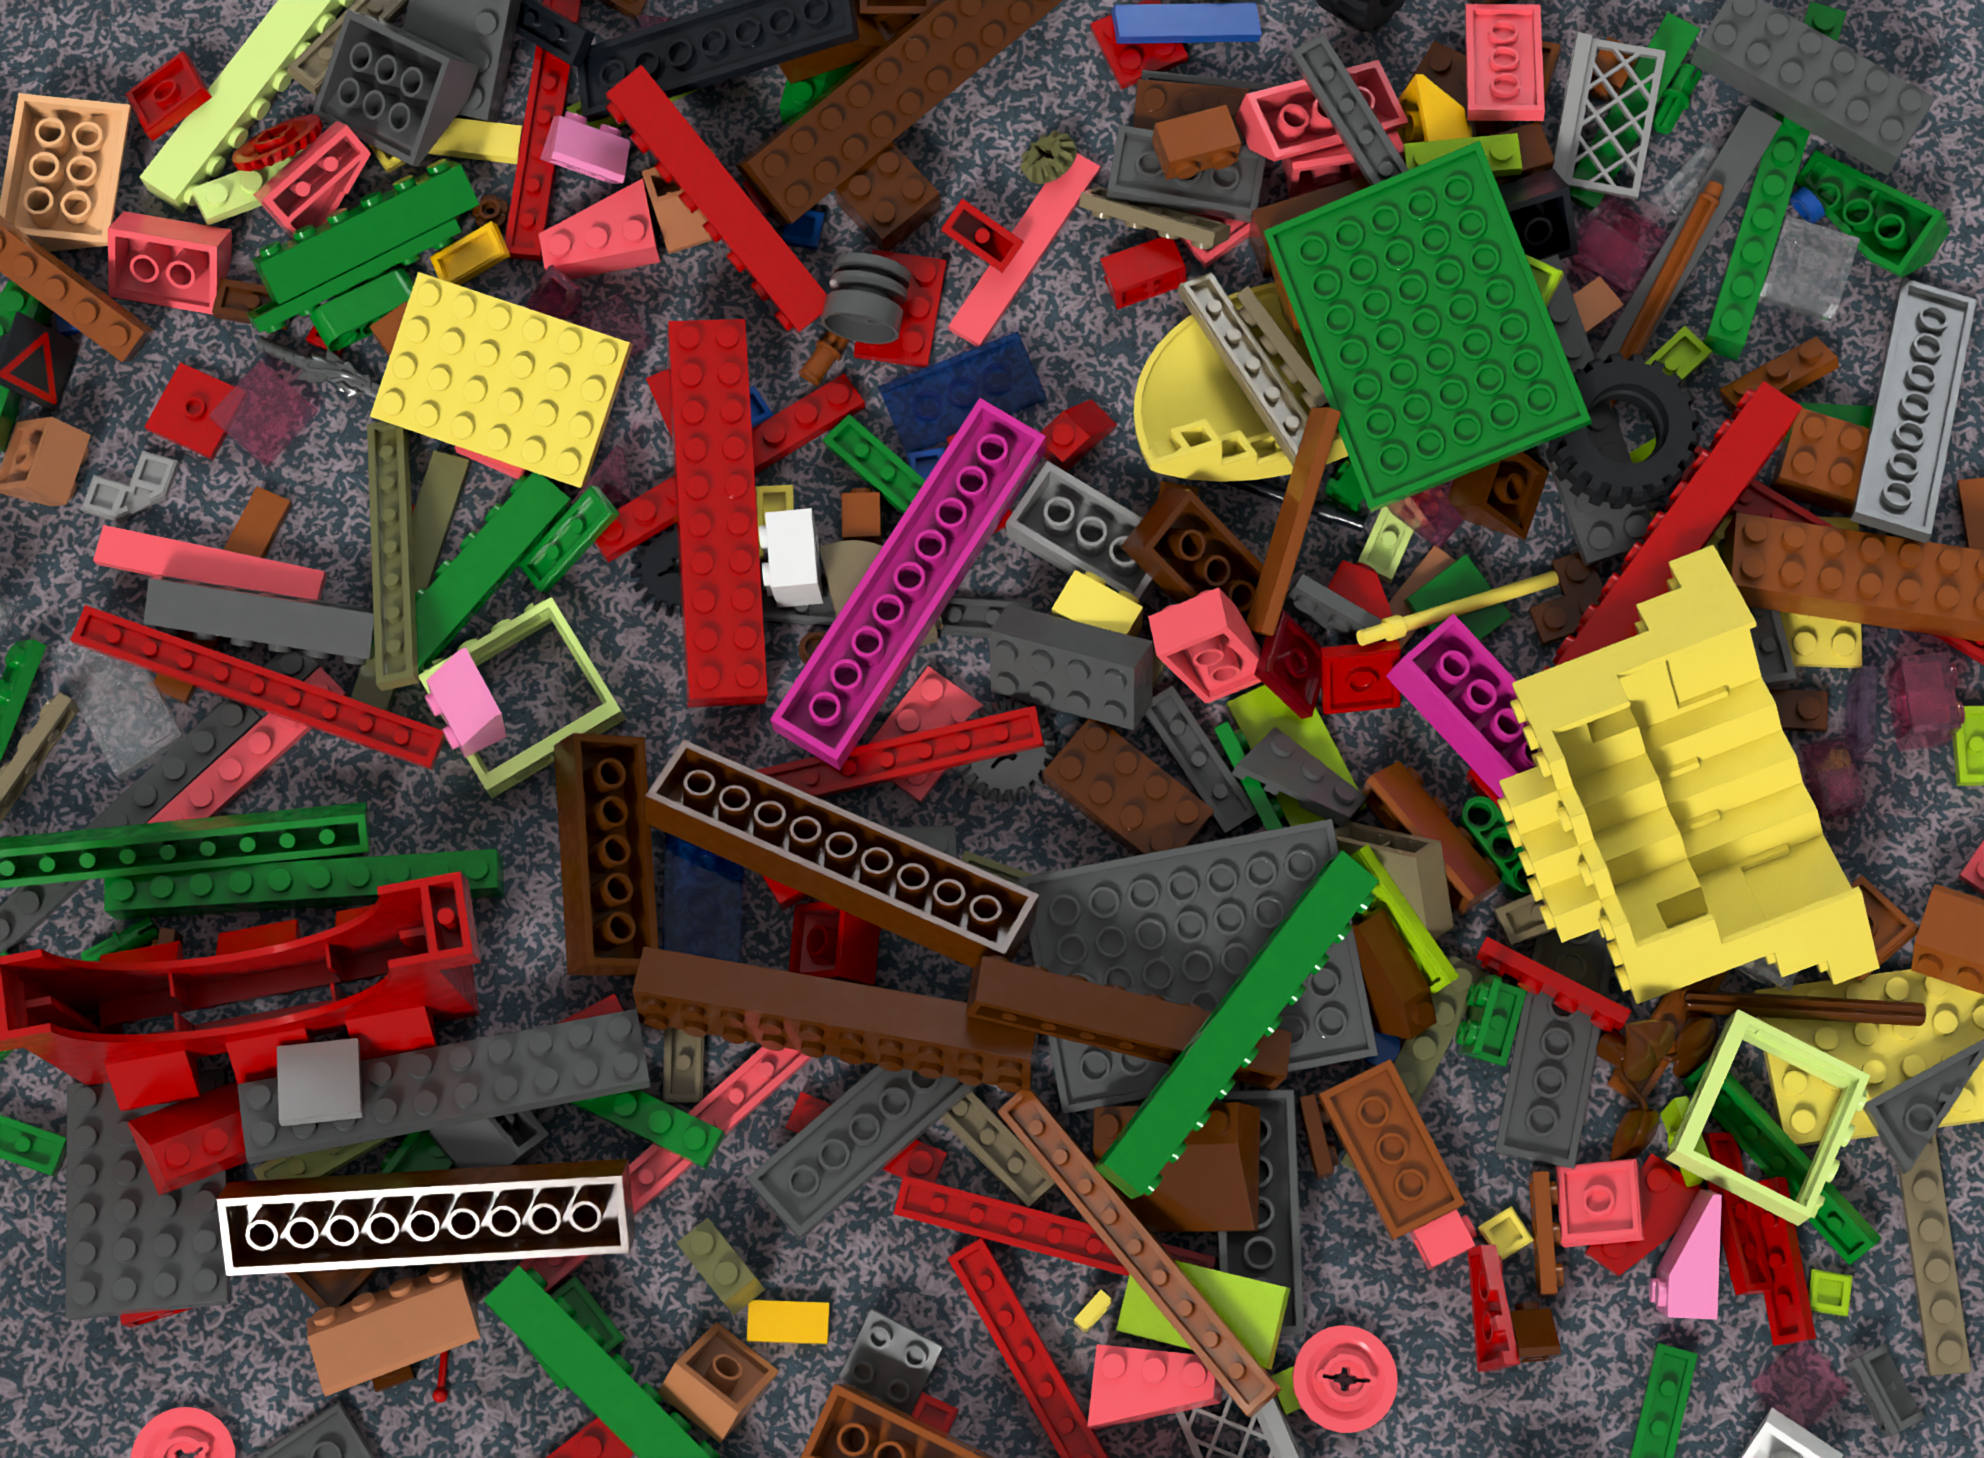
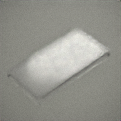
(119, 707)

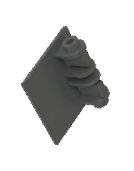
(891, 1361)

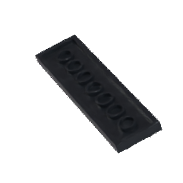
(715, 46)

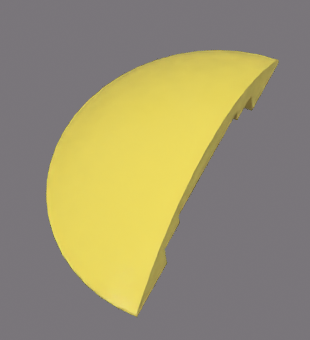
(1196, 416)

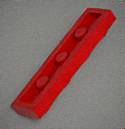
(1567, 993)
(916, 1160)
(1739, 1224)
(1789, 1302)

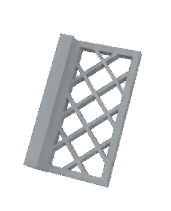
(1576, 101)
(1271, 1420)

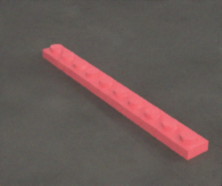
(660, 1168)

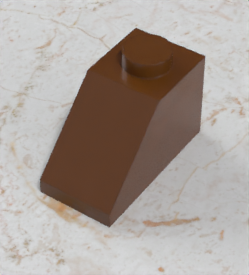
(1534, 1333)

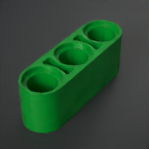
(350, 315)
(1489, 833)

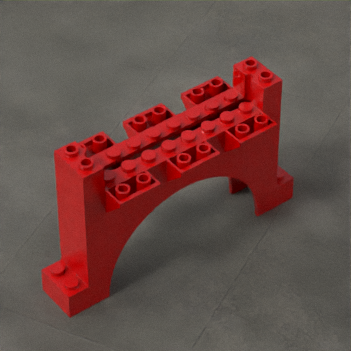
(414, 934)

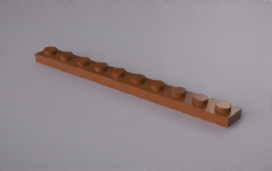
(1140, 1252)

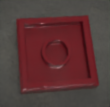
(1291, 666)

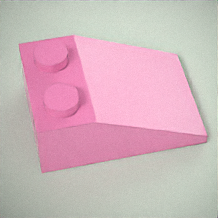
(1689, 1270)

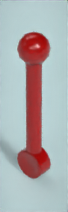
(440, 1394)

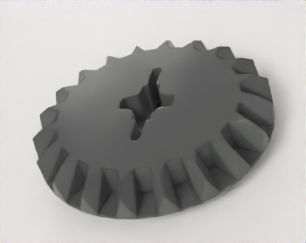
(1008, 775)

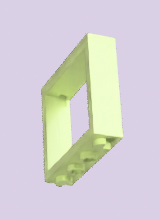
(540, 755)
(1802, 1055)

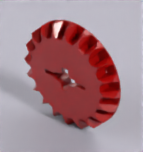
(277, 143)

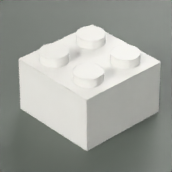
(793, 557)

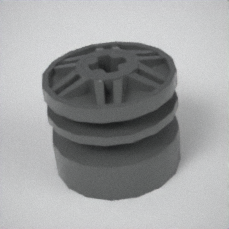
(866, 298)

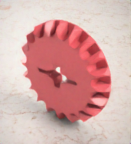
(1364, 1359)
(184, 1430)

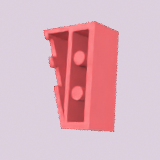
(315, 180)

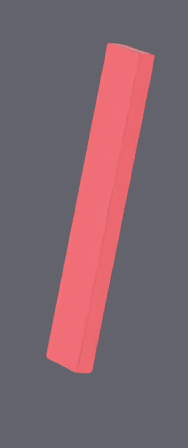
(1037, 230)
(184, 560)

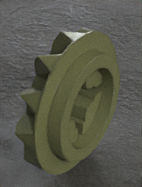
(1044, 169)

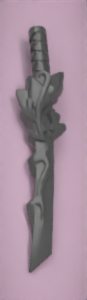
(322, 368)

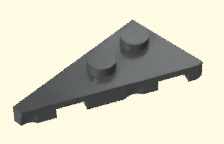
(1914, 1109)

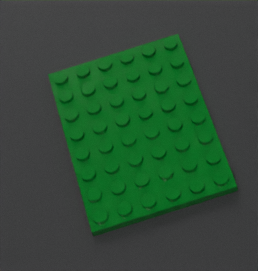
(1426, 327)

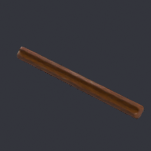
(1805, 1007)

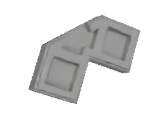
(147, 487)

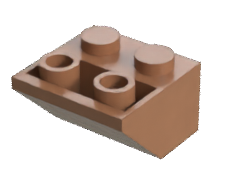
(676, 223)

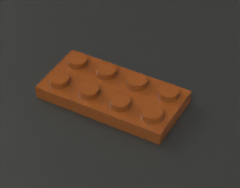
(1391, 1149)

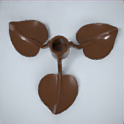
(1636, 1058)

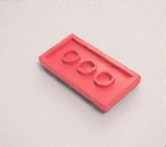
(1504, 62)

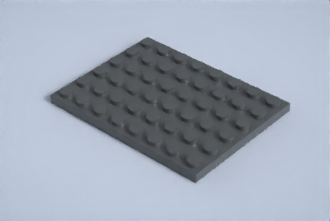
(1186, 931)

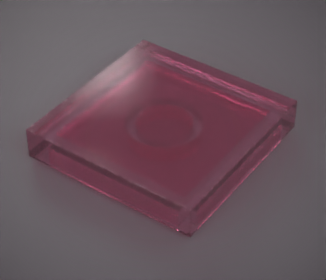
(263, 414)

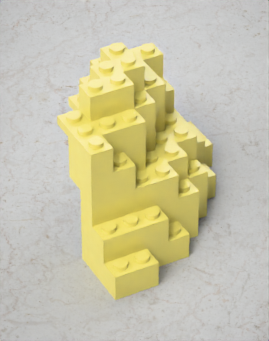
(1678, 803)

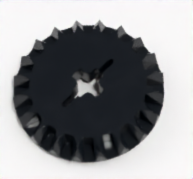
(655, 563)

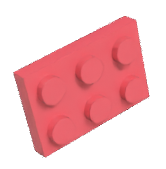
(926, 706)

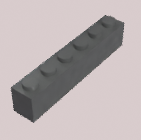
(260, 617)

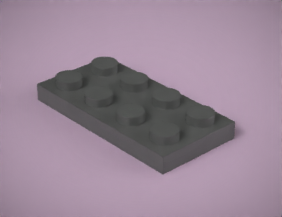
(1212, 192)

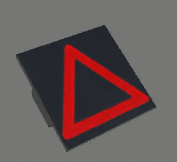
(35, 361)

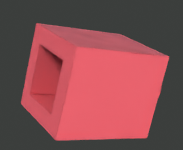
(1444, 1238)

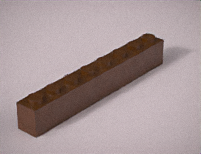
(1105, 1017)

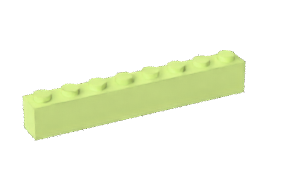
(238, 99)

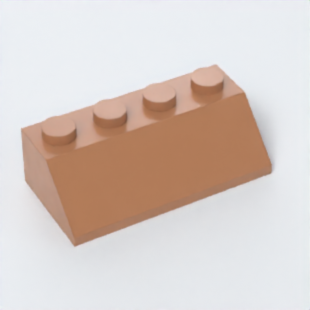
(393, 1327)

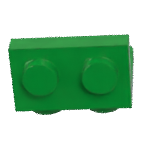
(1490, 1020)

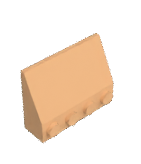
(64, 170)

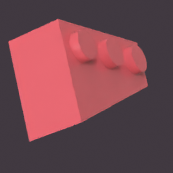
(604, 237)
(1147, 1384)

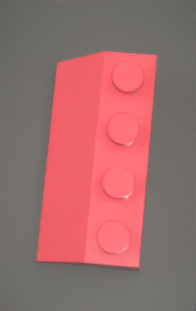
(1291, 122)

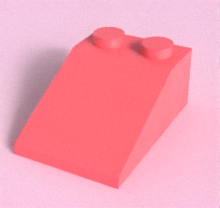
(1207, 645)

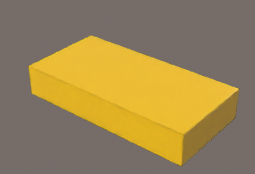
(471, 255)
(788, 1322)

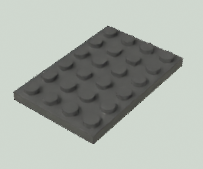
(122, 1238)

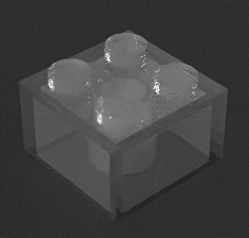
(1809, 268)

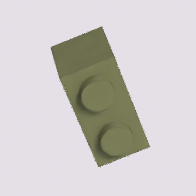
(720, 1266)

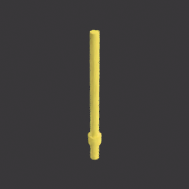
(1397, 626)

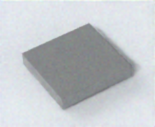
(319, 1082)

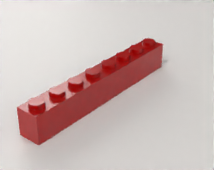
(718, 199)

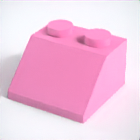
(586, 149)
(465, 704)

